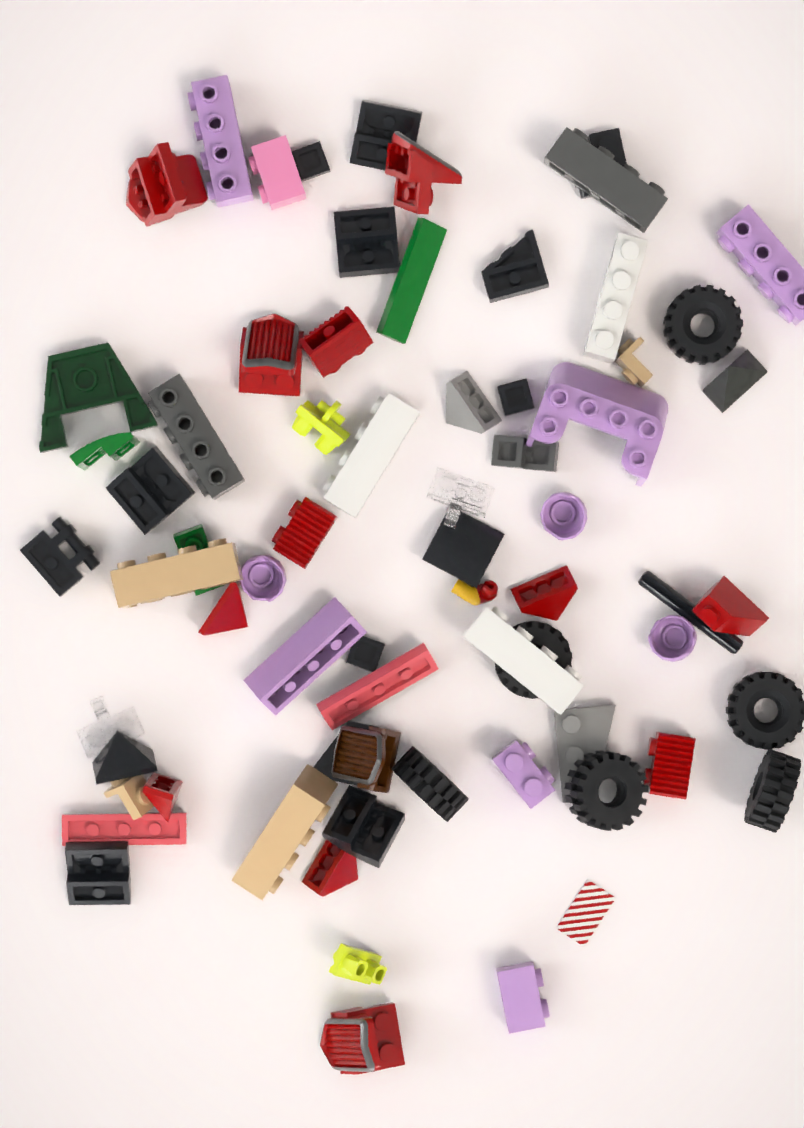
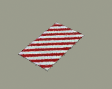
(585, 913)

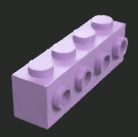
(221, 140)
(768, 262)
(305, 656)

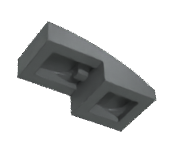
(513, 453)

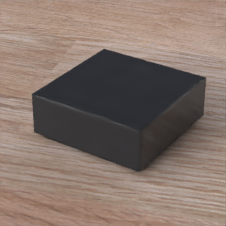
(310, 161)
(515, 397)
(366, 653)

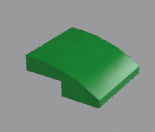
(113, 445)

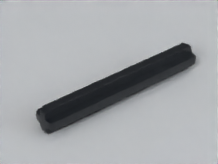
(683, 607)

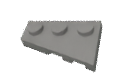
(580, 733)

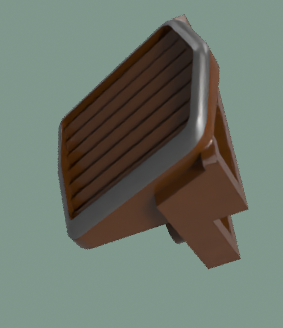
(366, 757)

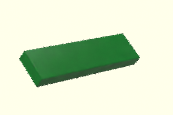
(411, 280)

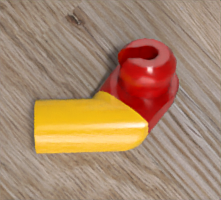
(475, 596)

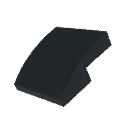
(375, 131)
(367, 242)
(150, 490)
(464, 550)
(363, 826)
(98, 873)

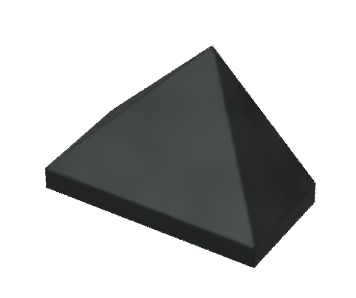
(734, 381)

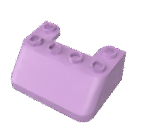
(606, 406)

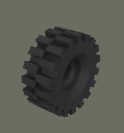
(703, 301)
(543, 635)
(788, 718)
(430, 783)
(586, 784)
(772, 790)

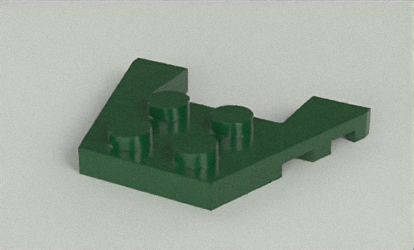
(87, 381)

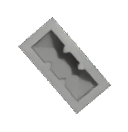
(468, 405)

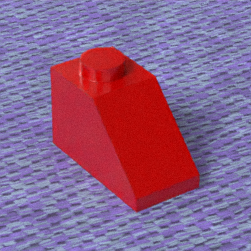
(729, 610)

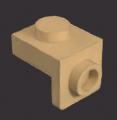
(632, 368)
(131, 795)

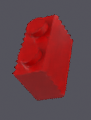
(336, 342)
(304, 532)
(670, 765)

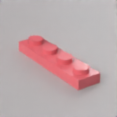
(377, 686)
(146, 830)

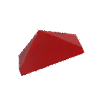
(547, 594)
(227, 614)
(162, 793)
(331, 870)

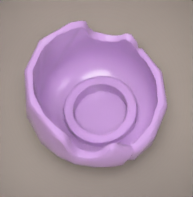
(563, 515)
(263, 578)
(672, 638)

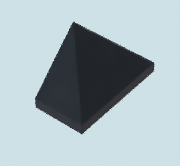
(123, 759)

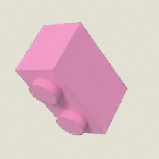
(278, 173)

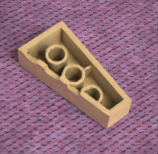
(176, 574)
(285, 832)

